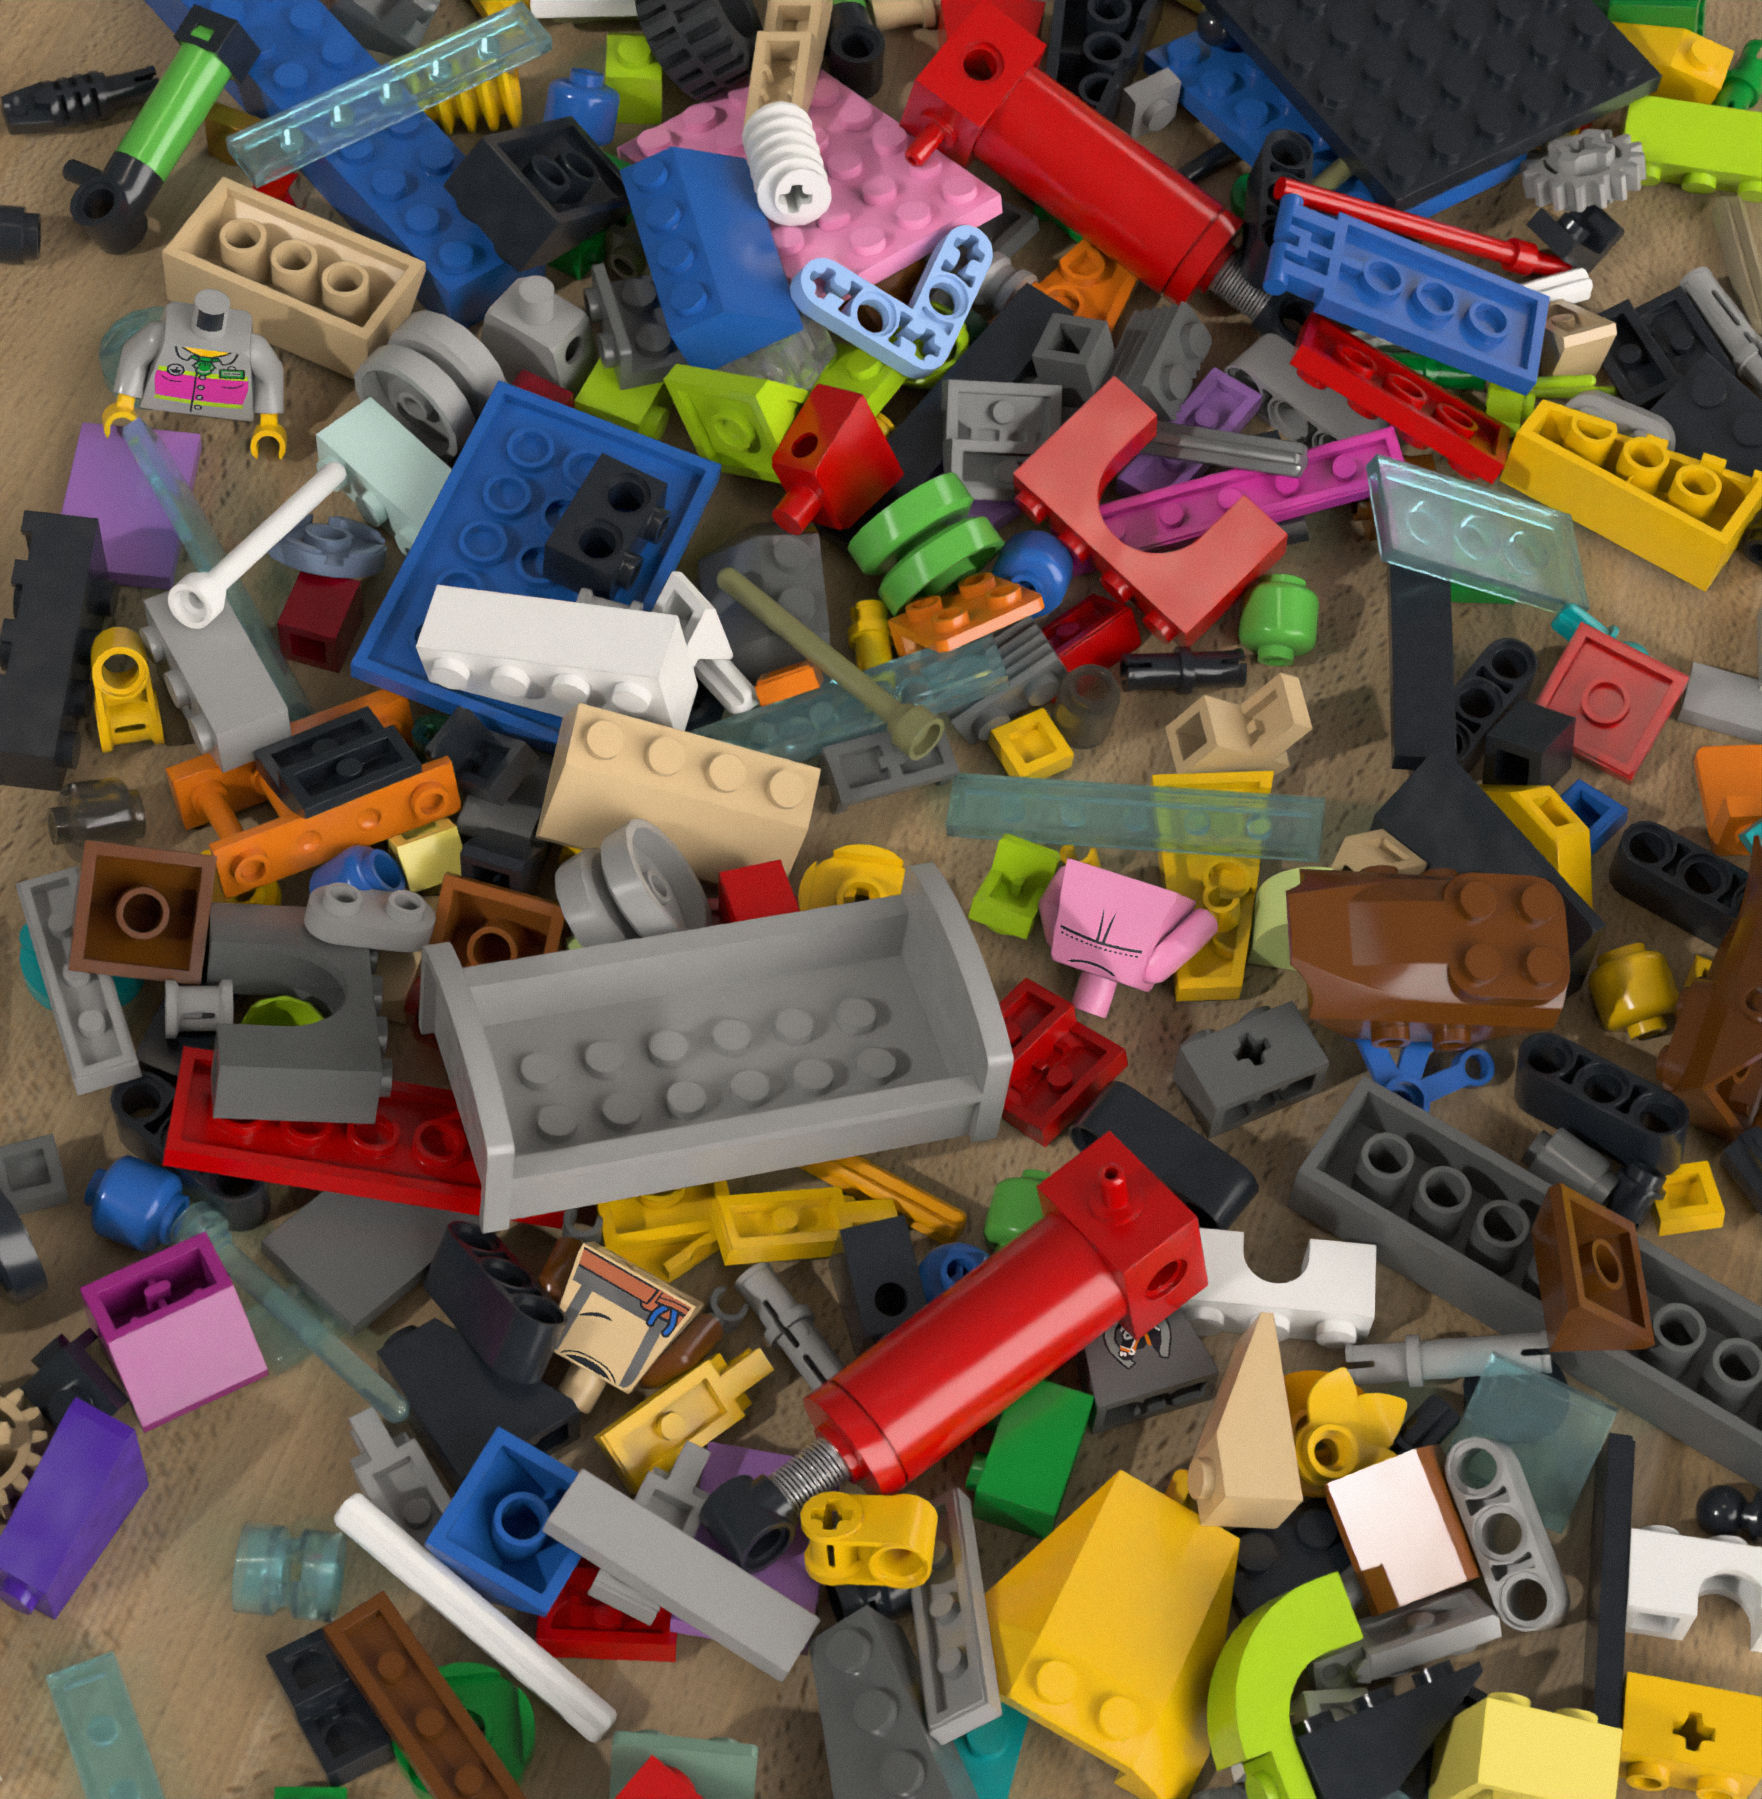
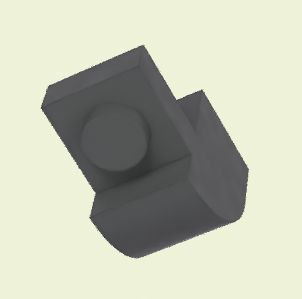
(385, 25)
(1073, 355)

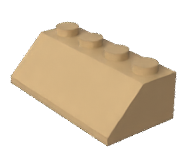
(295, 273)
(706, 795)

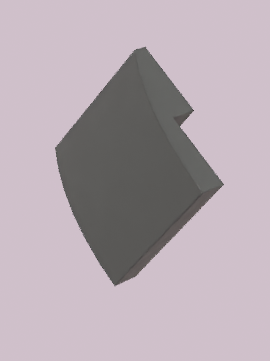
(994, 430)

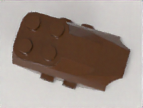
(1429, 954)
(1718, 1030)

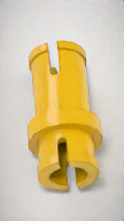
(870, 634)

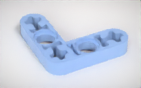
(916, 320)

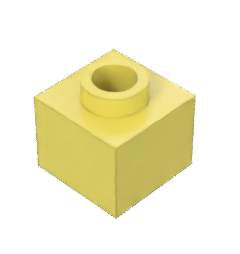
(427, 855)

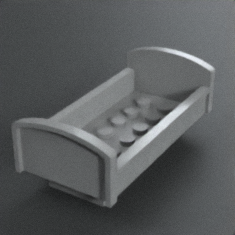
(719, 1050)

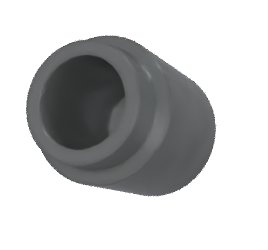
(1572, 1163)

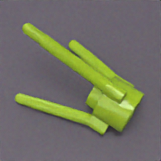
(1512, 407)

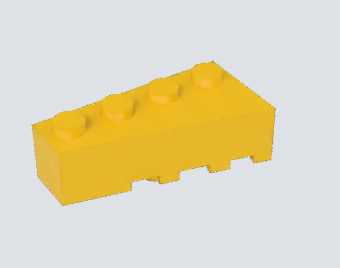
(1635, 490)

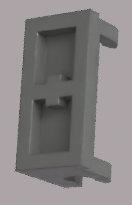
(876, 768)

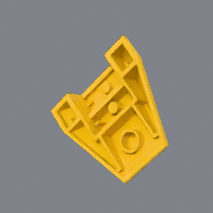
(1119, 1633)

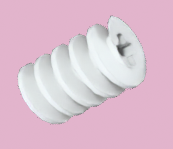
(786, 164)

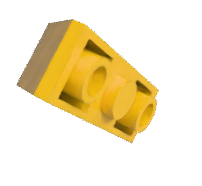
(1551, 829)

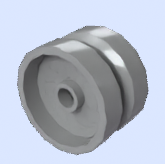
(431, 380)
(630, 888)

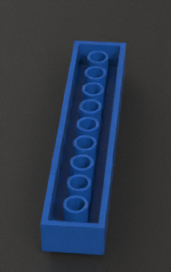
(381, 184)

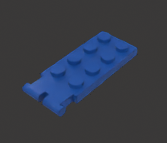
(1408, 294)

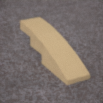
(788, 53)

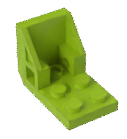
(745, 417)

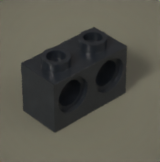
(596, 526)

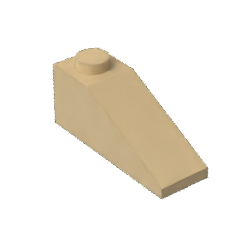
(1247, 1453)

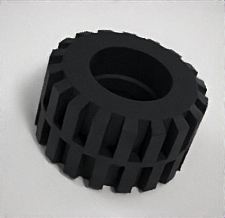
(701, 42)

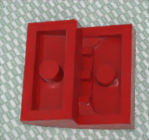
(1055, 1062)
(594, 1630)

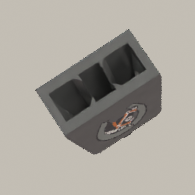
(1145, 1376)

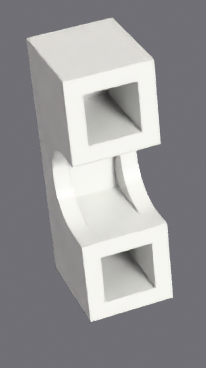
(1325, 1304)
(1676, 1569)

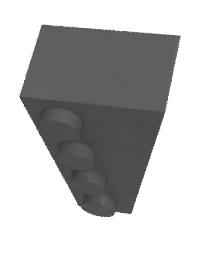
(877, 1715)

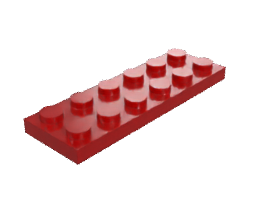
(407, 1157)

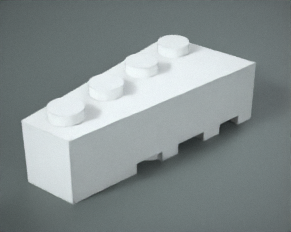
(559, 654)

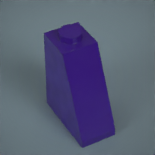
(70, 1509)

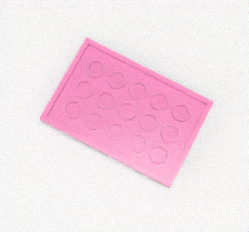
(880, 206)

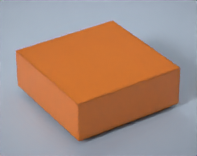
(788, 682)

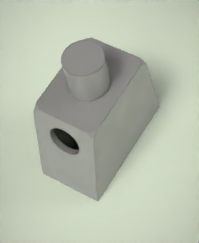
(541, 334)

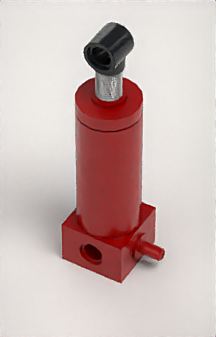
(997, 106)
(1100, 1255)

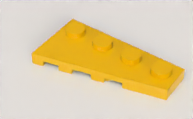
(1219, 965)

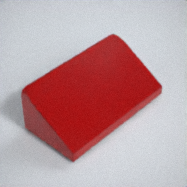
(1093, 633)

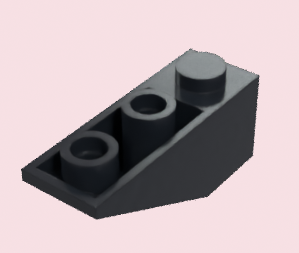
(1385, 1738)

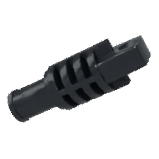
(75, 100)

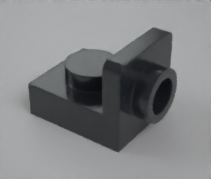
(1578, 236)

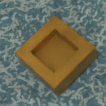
(221, 123)

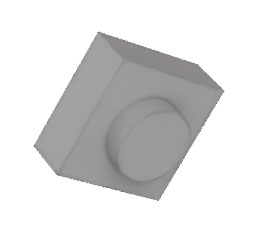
(1149, 103)

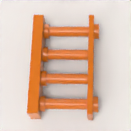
(295, 843)

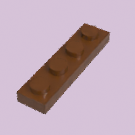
(417, 1704)

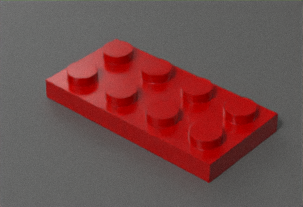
(1402, 397)

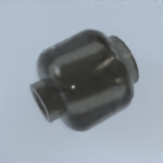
(96, 812)

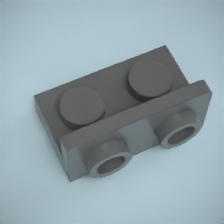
(632, 328)

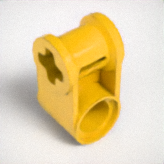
(125, 700)
(875, 1542)

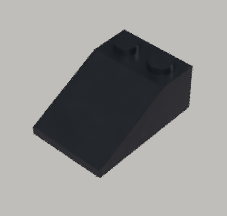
(538, 190)

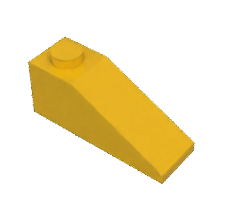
(1689, 63)

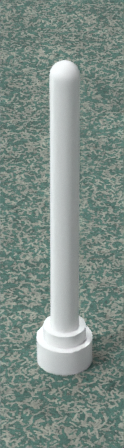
(202, 595)

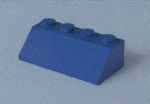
(710, 255)

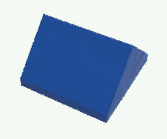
(496, 1526)

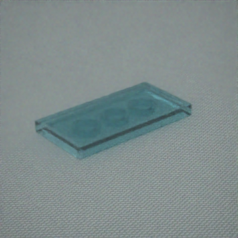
(1475, 536)

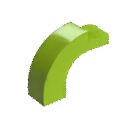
(1256, 1680)

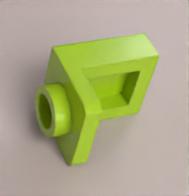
(1014, 886)

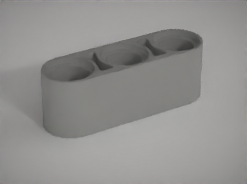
(1290, 403)
(1480, 1513)

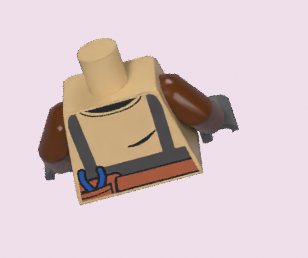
(623, 1319)

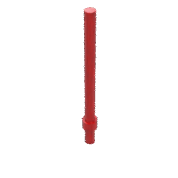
(1513, 255)

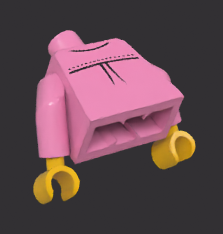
(1123, 928)

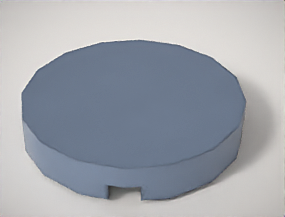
(332, 549)

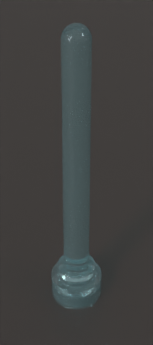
(290, 1312)

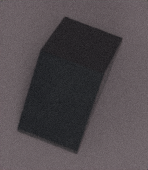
(504, 860)

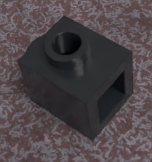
(1529, 747)

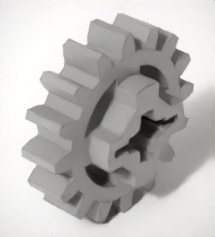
(1583, 170)

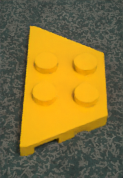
(664, 1229)

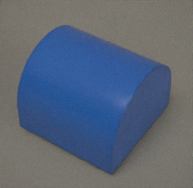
(1596, 811)

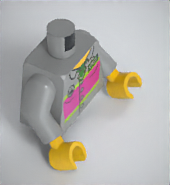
(202, 364)

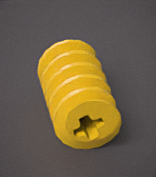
(487, 99)

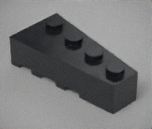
(1100, 47)
(47, 647)

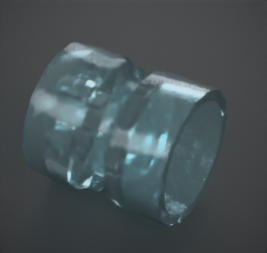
(265, 1565)

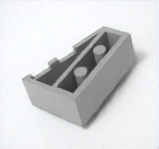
(216, 683)

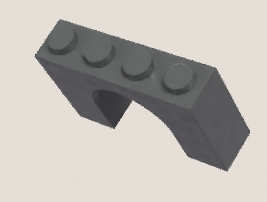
(300, 1071)

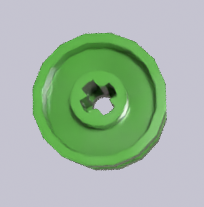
(925, 543)

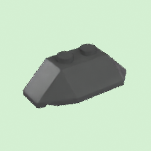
(788, 572)

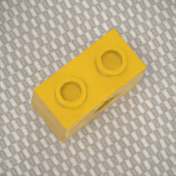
(1719, 1728)

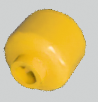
(1633, 991)

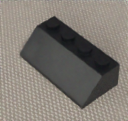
(1458, 827)

